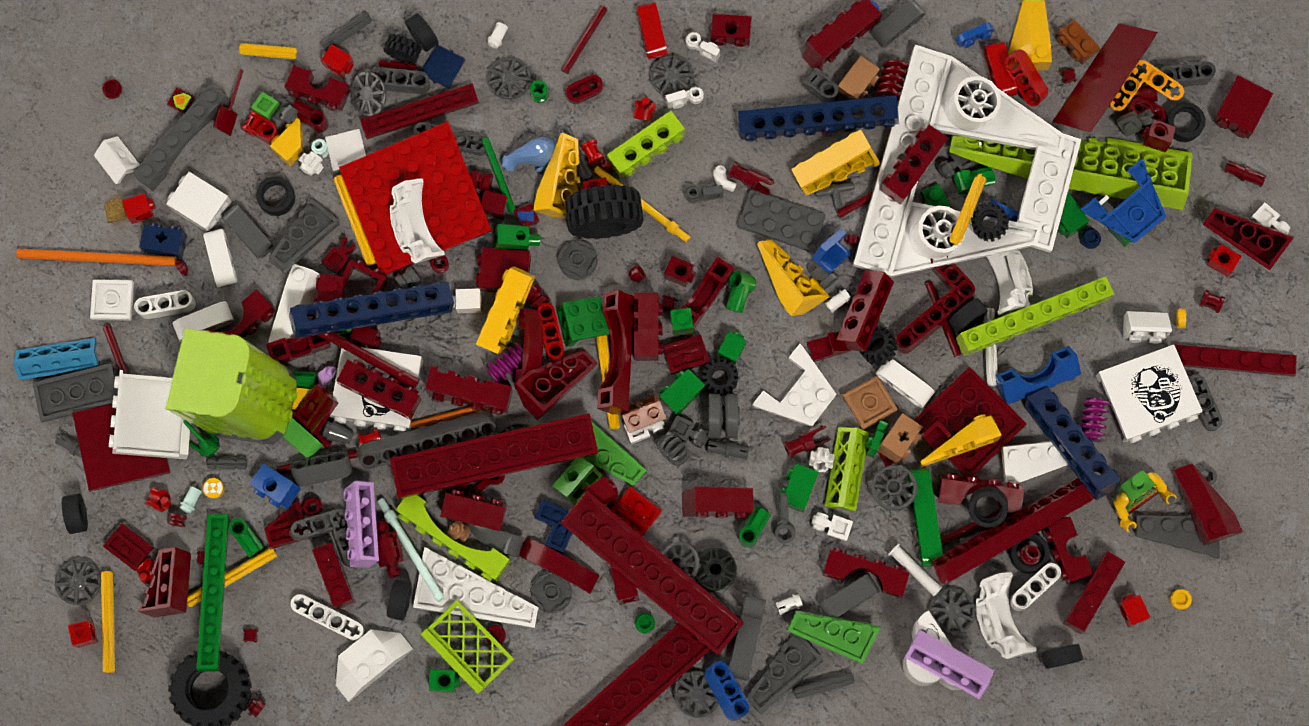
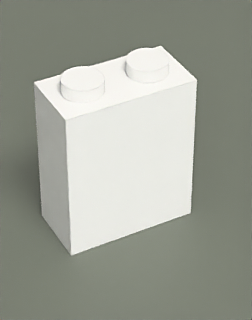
(198, 202)

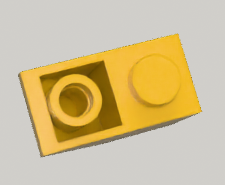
(290, 143)

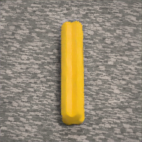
(268, 51)

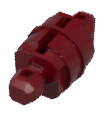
(389, 549)

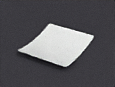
(345, 148)

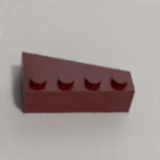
(840, 33)
(1252, 238)
(468, 391)

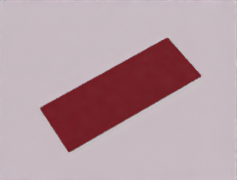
(1104, 77)

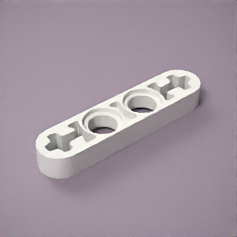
(329, 614)

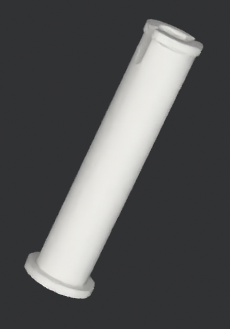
(915, 570)

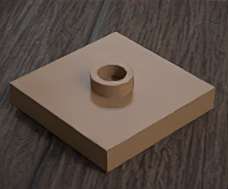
(870, 402)

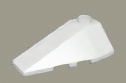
(299, 289)

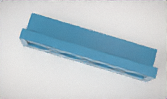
(56, 361)

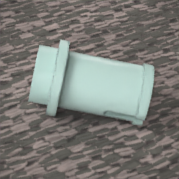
(316, 147)
(190, 500)

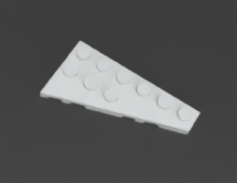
(475, 593)

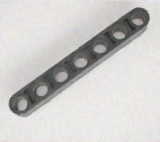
(417, 438)

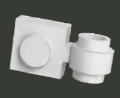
(706, 49)
(680, 98)
(1267, 216)
(643, 433)
(838, 526)

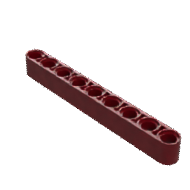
(1011, 531)

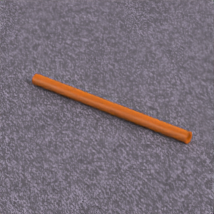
(96, 257)

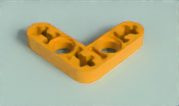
(1147, 78)

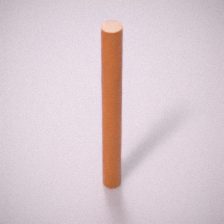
(444, 417)

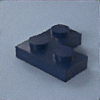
(553, 515)

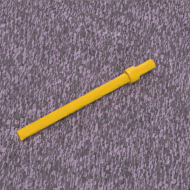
(672, 227)

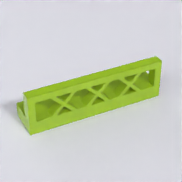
(851, 469)

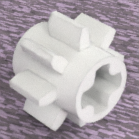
(311, 163)
(821, 459)

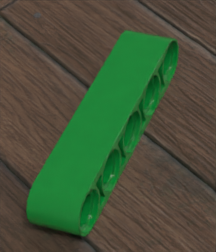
(925, 517)

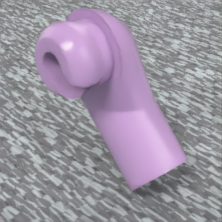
(325, 375)

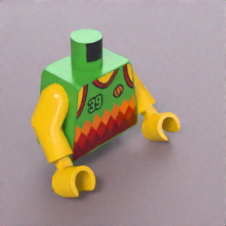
(1136, 493)

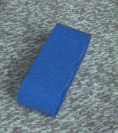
(735, 695)

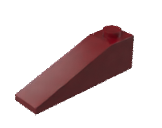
(547, 385)
(1208, 509)

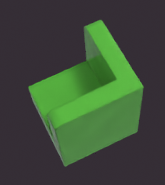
(265, 106)

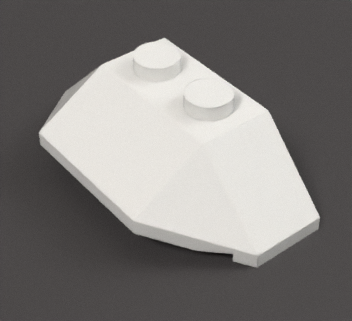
(369, 660)

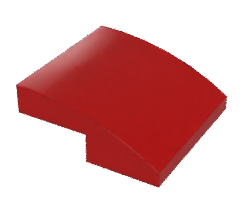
(636, 510)

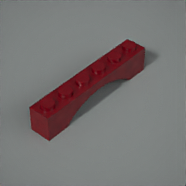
(615, 390)

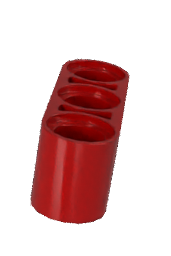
(652, 30)
(995, 56)
(1029, 86)
(551, 323)

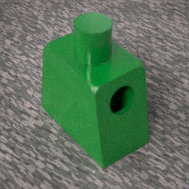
(507, 238)

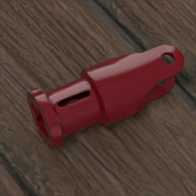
(751, 178)
(804, 442)

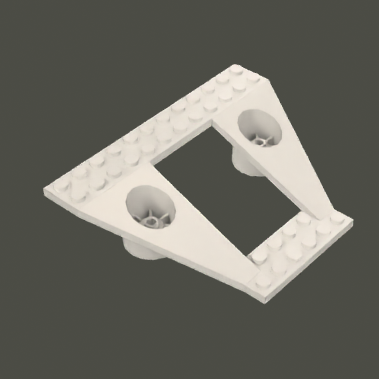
(930, 95)

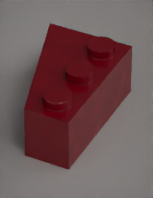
(647, 327)
(717, 502)
(169, 584)

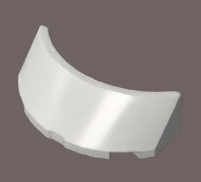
(409, 222)
(1013, 281)
(996, 619)

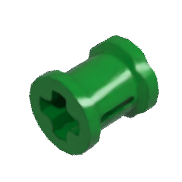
(536, 96)

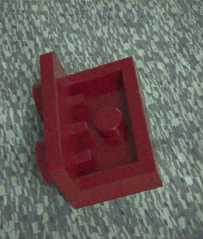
(329, 288)

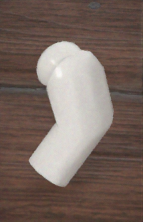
(721, 179)

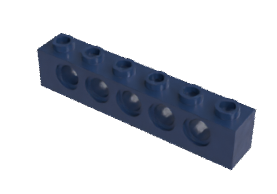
(1072, 452)

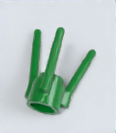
(207, 446)

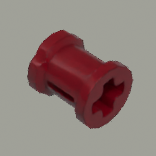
(1212, 301)

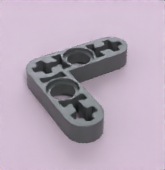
(1215, 414)
(329, 526)

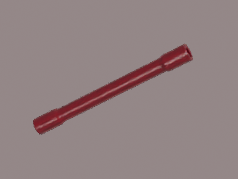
(401, 375)

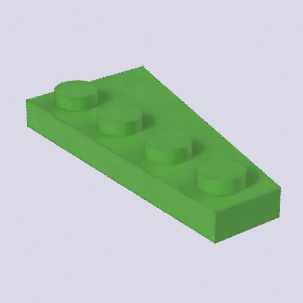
(615, 459)
(836, 634)

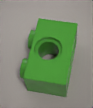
(575, 479)

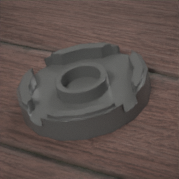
(577, 259)
(551, 593)

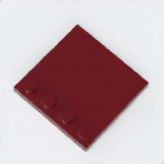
(956, 408)
(100, 465)

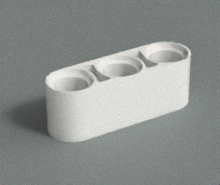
(220, 257)
(156, 301)
(211, 317)
(905, 383)
(1044, 583)

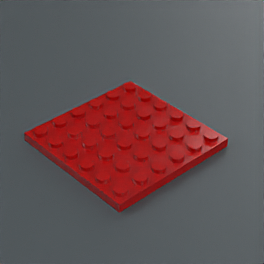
(448, 194)

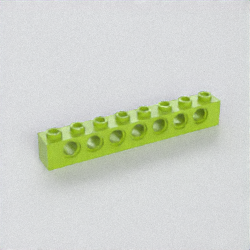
(1035, 316)

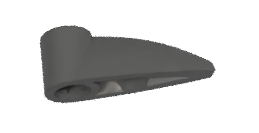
(499, 540)

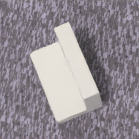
(116, 159)

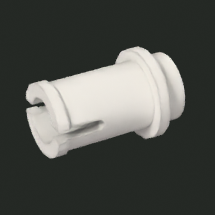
(495, 39)
(838, 300)
(790, 604)

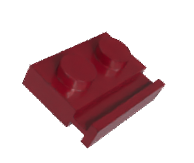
(686, 354)
(316, 408)
(128, 547)

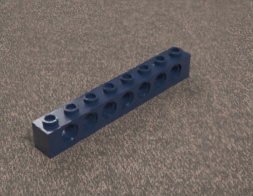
(809, 112)
(363, 316)

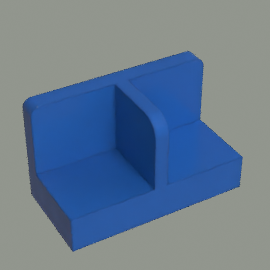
(832, 252)

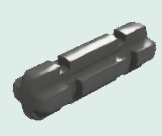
(227, 463)

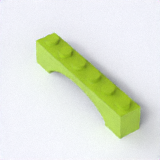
(489, 562)

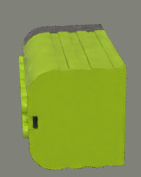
(231, 388)

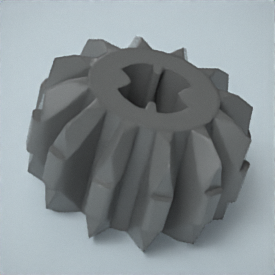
(673, 449)

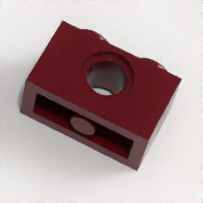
(739, 23)

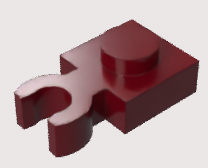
(338, 258)

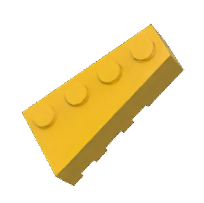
(835, 163)
(505, 310)

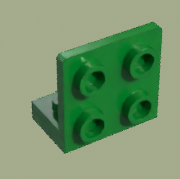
(582, 320)

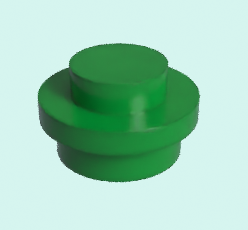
(644, 623)

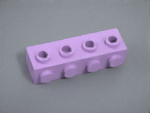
(361, 524)
(949, 664)

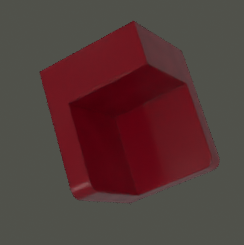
(494, 204)
(936, 435)

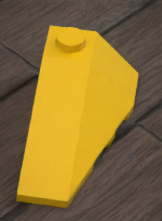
(1033, 34)
(559, 178)
(792, 286)
(975, 435)

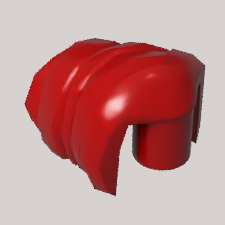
(644, 109)
(159, 499)
(144, 571)

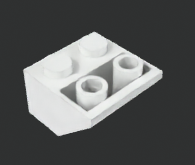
(1146, 326)

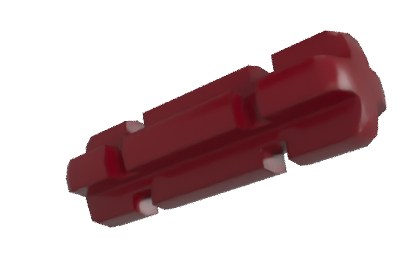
(397, 65)

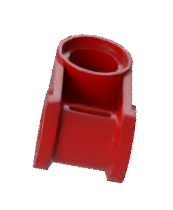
(258, 126)

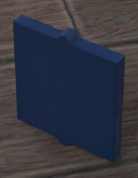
(443, 66)

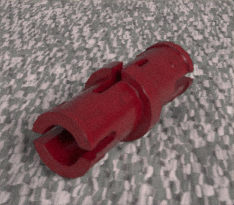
(1245, 173)

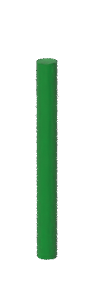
(498, 173)

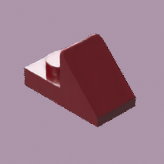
(825, 347)

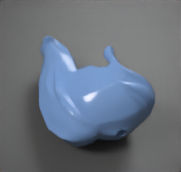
(534, 152)

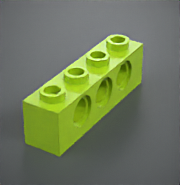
(667, 123)

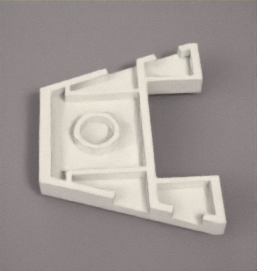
(806, 398)

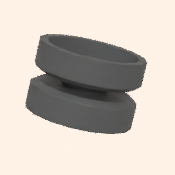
(723, 416)

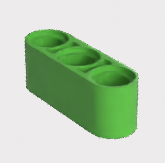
(301, 439)

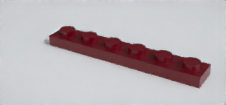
(419, 111)
(1237, 360)

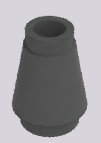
(337, 433)

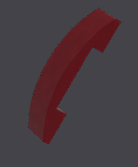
(533, 341)
(559, 565)

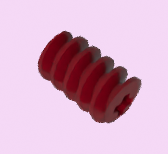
(891, 77)

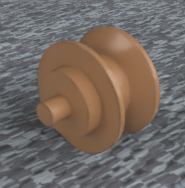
(459, 531)

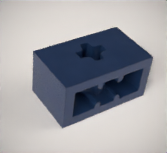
(173, 246)

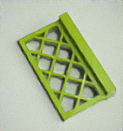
(454, 659)

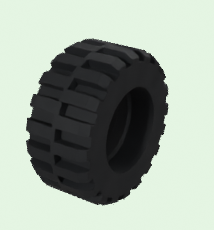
(604, 211)
(224, 714)

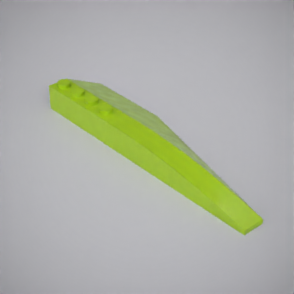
(1098, 168)

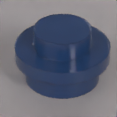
(1090, 238)

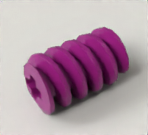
(505, 364)
(1093, 418)

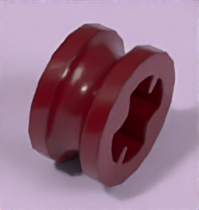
(444, 267)
(177, 520)

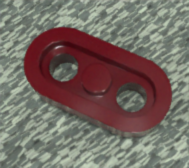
(583, 88)
(1143, 104)

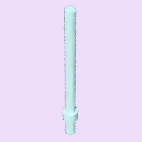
(391, 518)

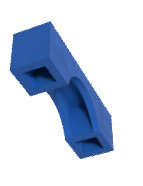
(1062, 366)

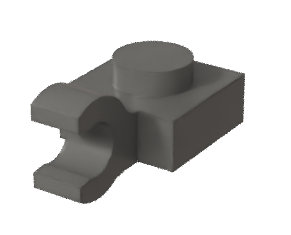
(1132, 123)

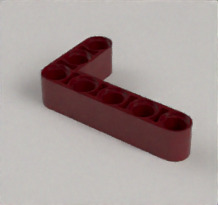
(938, 308)

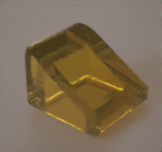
(115, 210)

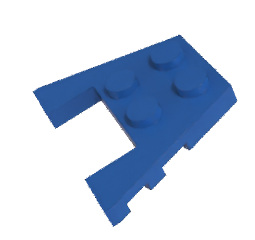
(1135, 214)

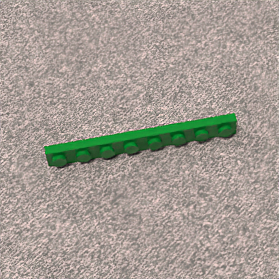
(213, 593)

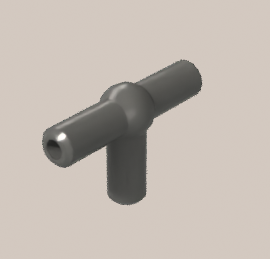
(835, 190)

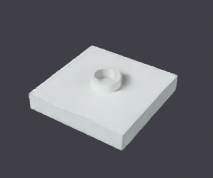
(112, 300)

